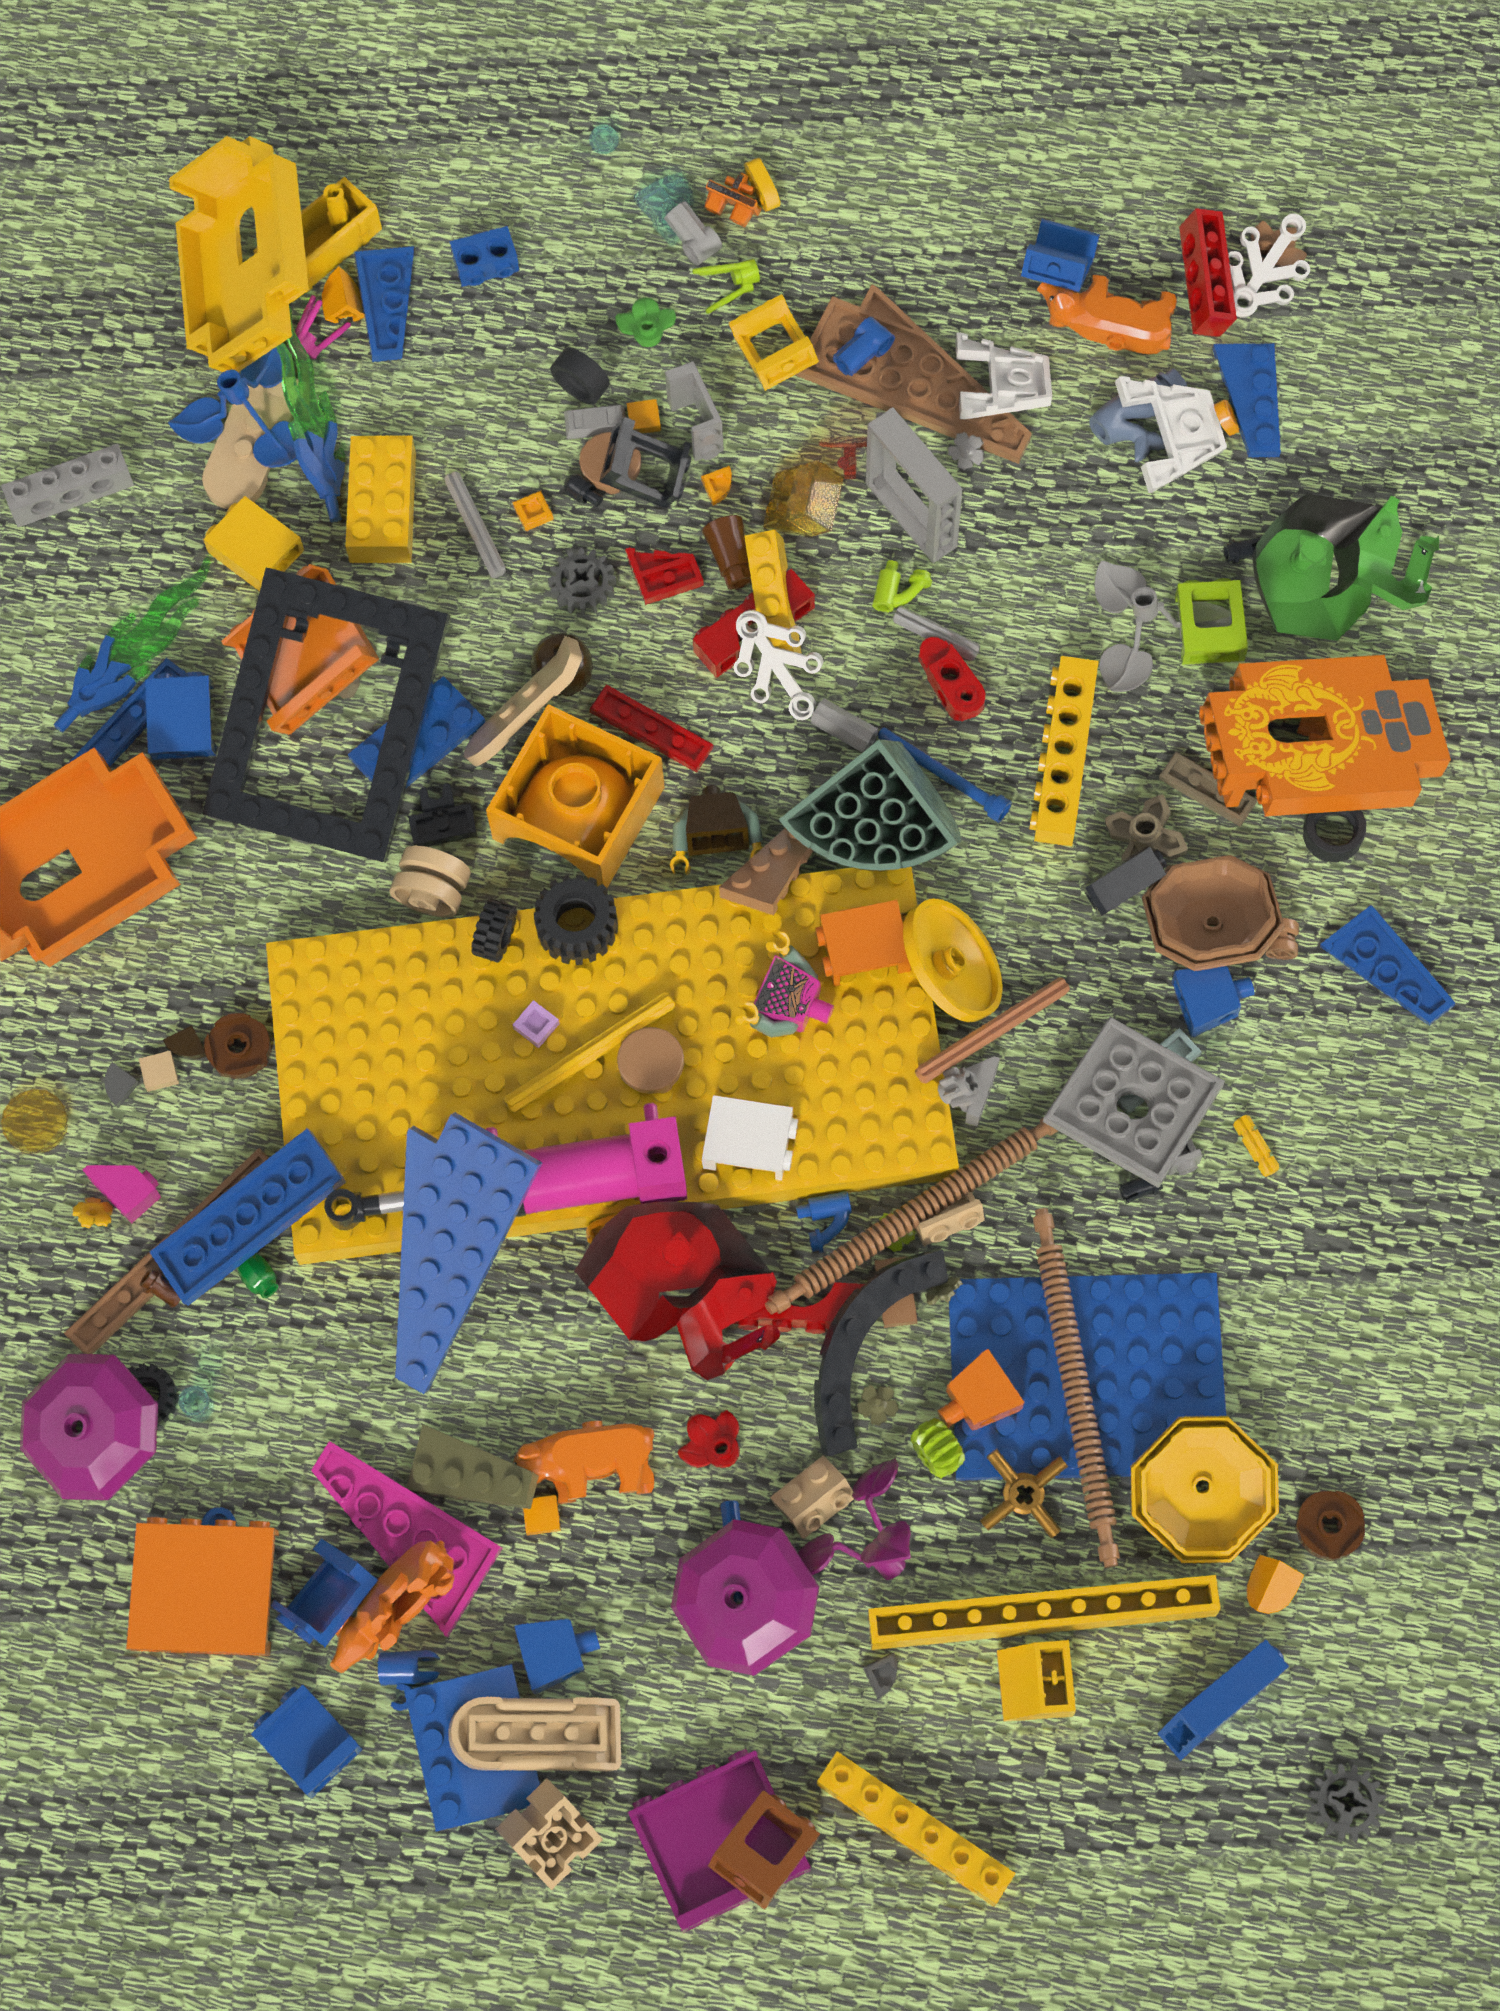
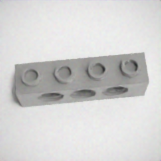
(67, 485)

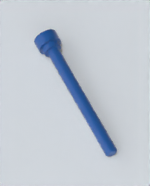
(995, 805)

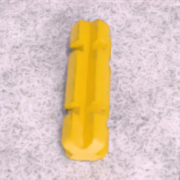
(1256, 1145)

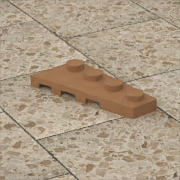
(767, 874)

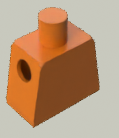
(980, 1394)

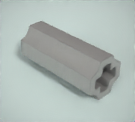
(844, 725)

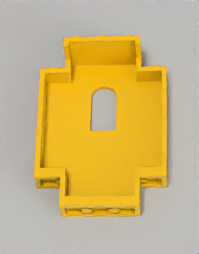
(230, 305)

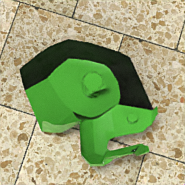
(1298, 560)

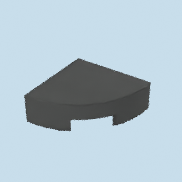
(119, 1084)
(882, 1674)

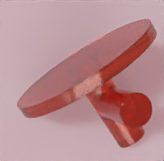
(849, 446)

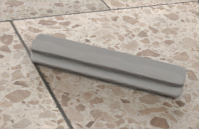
(929, 628)

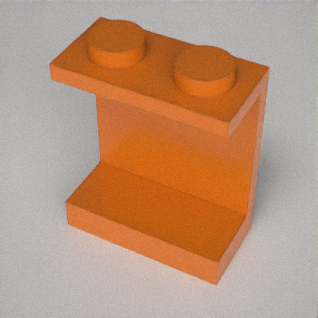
(862, 940)

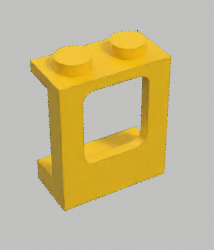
(784, 362)

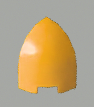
(341, 297)
(1272, 1585)

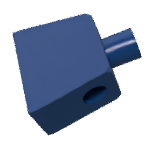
(1209, 997)
(553, 1651)

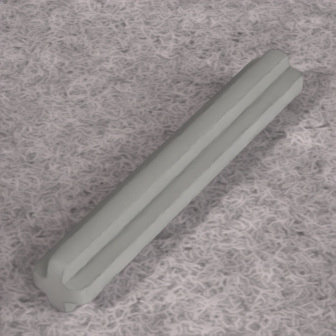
(475, 524)

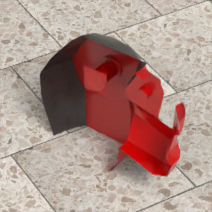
(680, 1248)

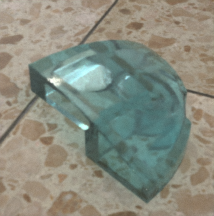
(660, 199)

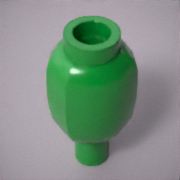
(258, 1276)

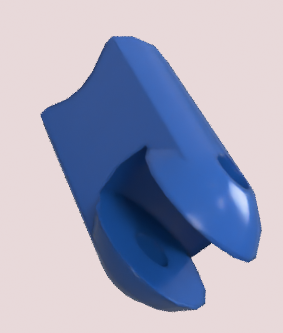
(402, 1667)

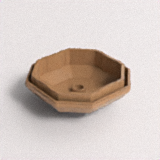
(1215, 893)

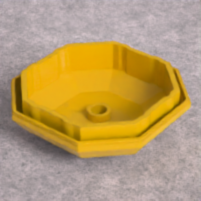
(1225, 1516)

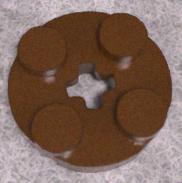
(222, 1036)
(1329, 1505)

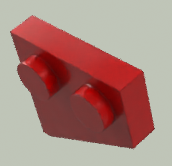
(663, 573)

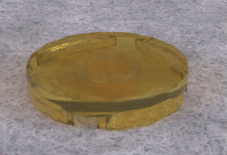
(34, 1121)

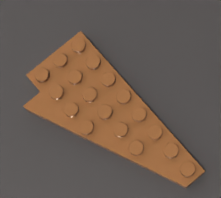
(910, 377)

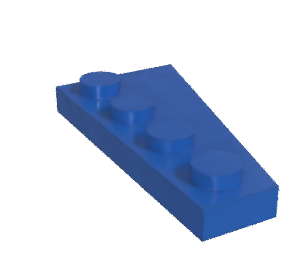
(1385, 961)

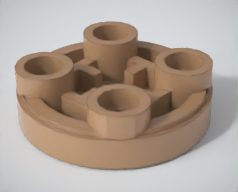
(593, 457)
(650, 1060)

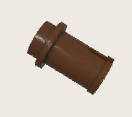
(155, 1283)

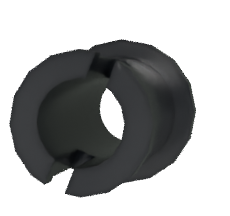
(1239, 550)
(1136, 1189)

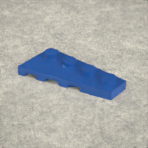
(384, 292)
(1252, 392)

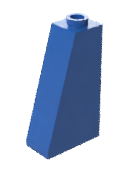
(1223, 1699)

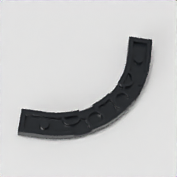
(847, 1333)

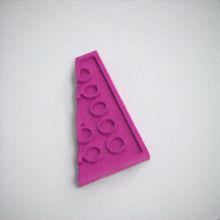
(398, 1519)

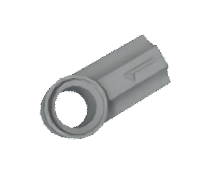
(697, 240)

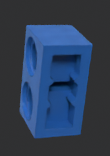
(483, 250)

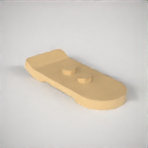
(232, 465)
(525, 703)
(537, 1734)

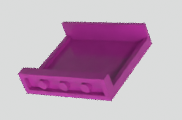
(691, 1823)

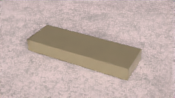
(1202, 787)

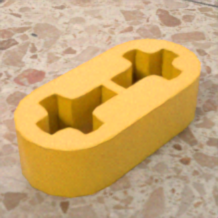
(763, 184)

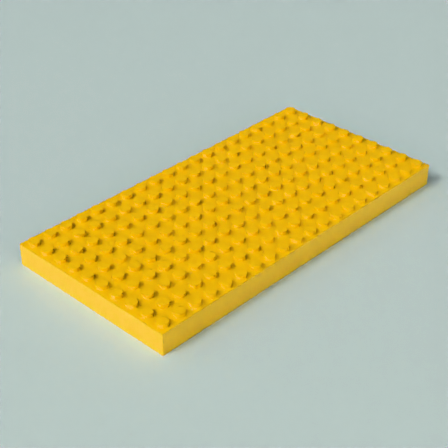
(415, 1027)

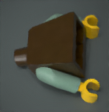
(714, 825)

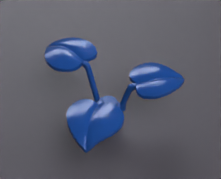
(202, 418)

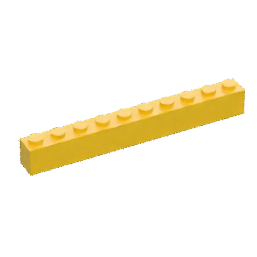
(1043, 1612)

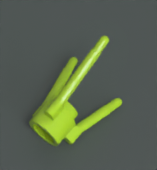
(742, 273)

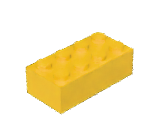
(380, 499)

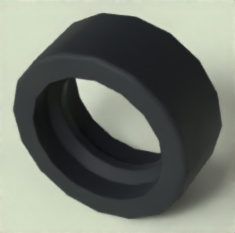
(580, 376)
(1329, 852)

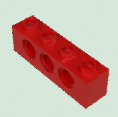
(1207, 272)

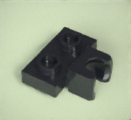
(441, 820)

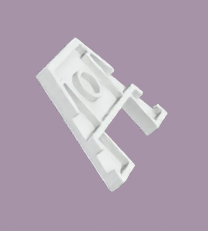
(1016, 379)
(1185, 423)

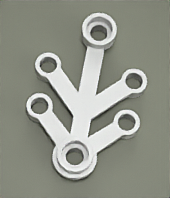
(1263, 271)
(775, 659)

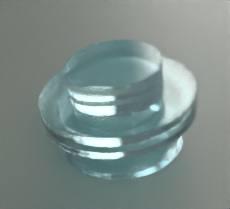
(603, 139)

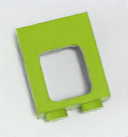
(1211, 643)

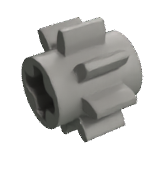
(958, 1087)

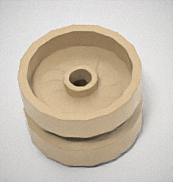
(430, 881)

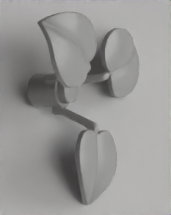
(1121, 586)

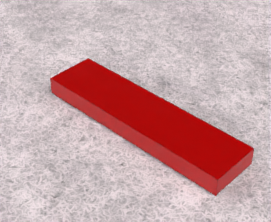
(651, 728)

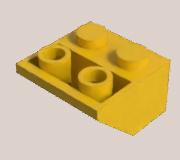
(1036, 1681)

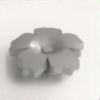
(967, 450)

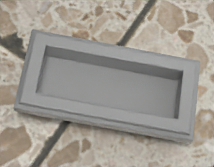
(592, 421)

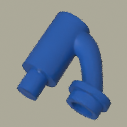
(824, 1207)

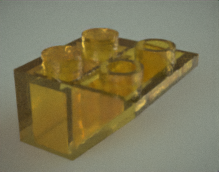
(804, 499)

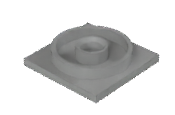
(1126, 1064)

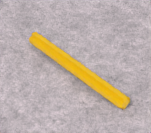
(588, 1052)

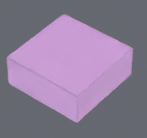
(536, 1024)

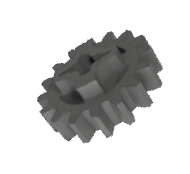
(586, 591)
(1344, 1819)

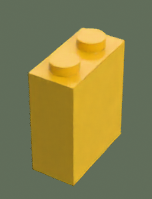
(251, 541)

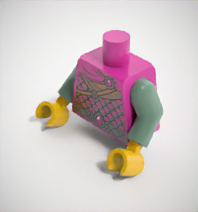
(787, 994)

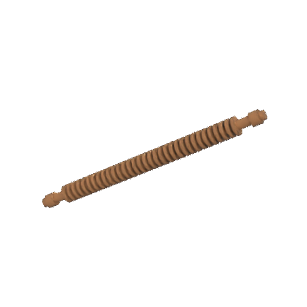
(910, 1215)
(1076, 1388)

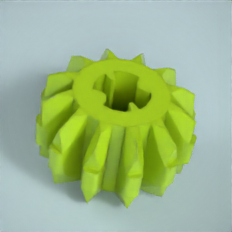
(937, 1447)

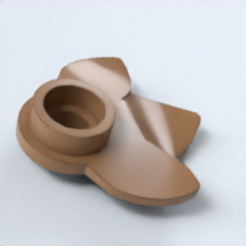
(1269, 237)

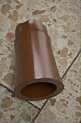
(729, 549)

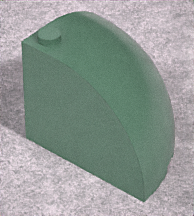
(876, 813)

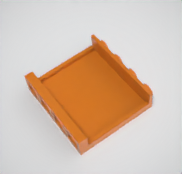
(313, 670)
(201, 1587)

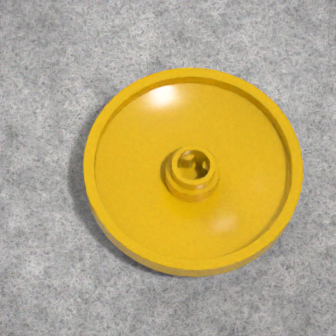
(952, 960)

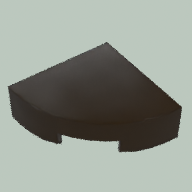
(185, 1044)

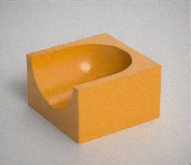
(577, 794)

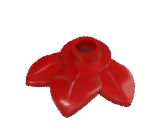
(707, 1437)

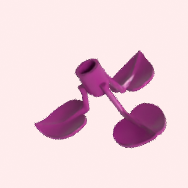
(891, 1546)

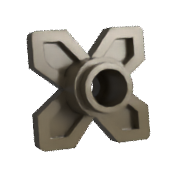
(1147, 830)

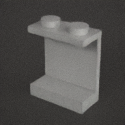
(685, 388)

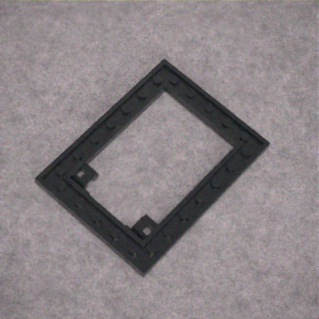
(405, 625)

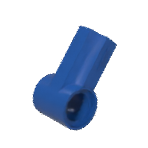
(868, 341)

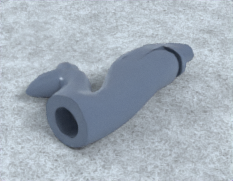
(1111, 426)

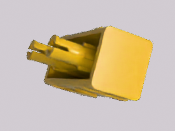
(336, 228)

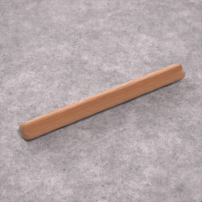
(992, 1030)

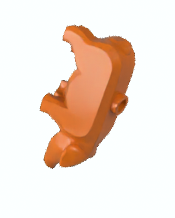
(1111, 318)
(591, 1454)
(393, 1602)

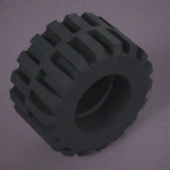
(571, 895)

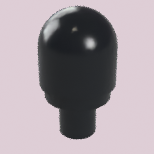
(582, 490)

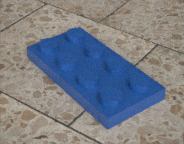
(445, 725)

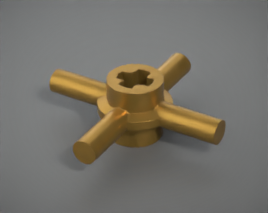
(1037, 1493)

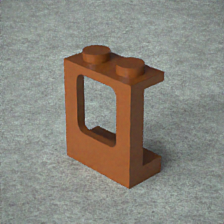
(747, 1868)

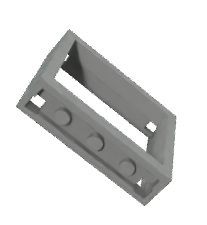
(931, 528)

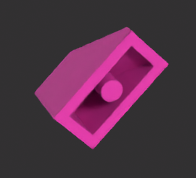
(125, 1188)

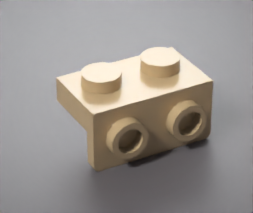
(960, 1216)
(813, 1496)

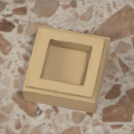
(158, 1071)

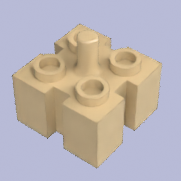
(549, 1834)

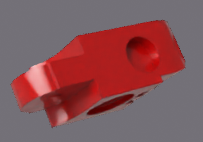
(941, 659)

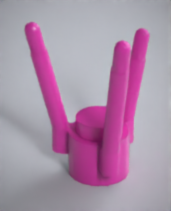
(308, 339)

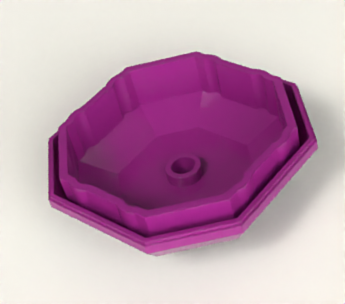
(116, 1431)
(775, 1590)

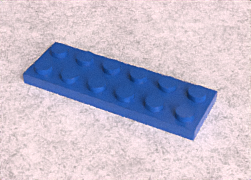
(247, 1217)

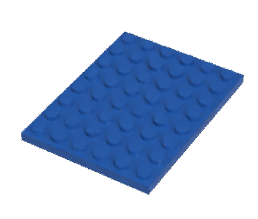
(1146, 1353)

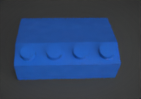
(453, 1789)

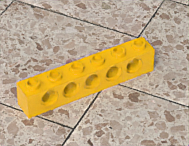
(1079, 676)
(915, 1829)

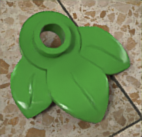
(646, 321)

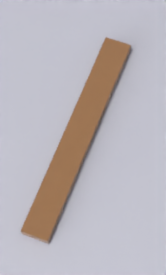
(127, 1295)

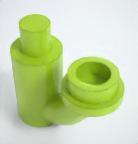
(887, 586)

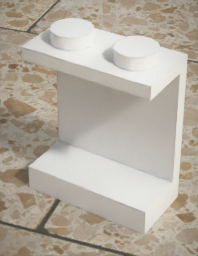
(749, 1135)

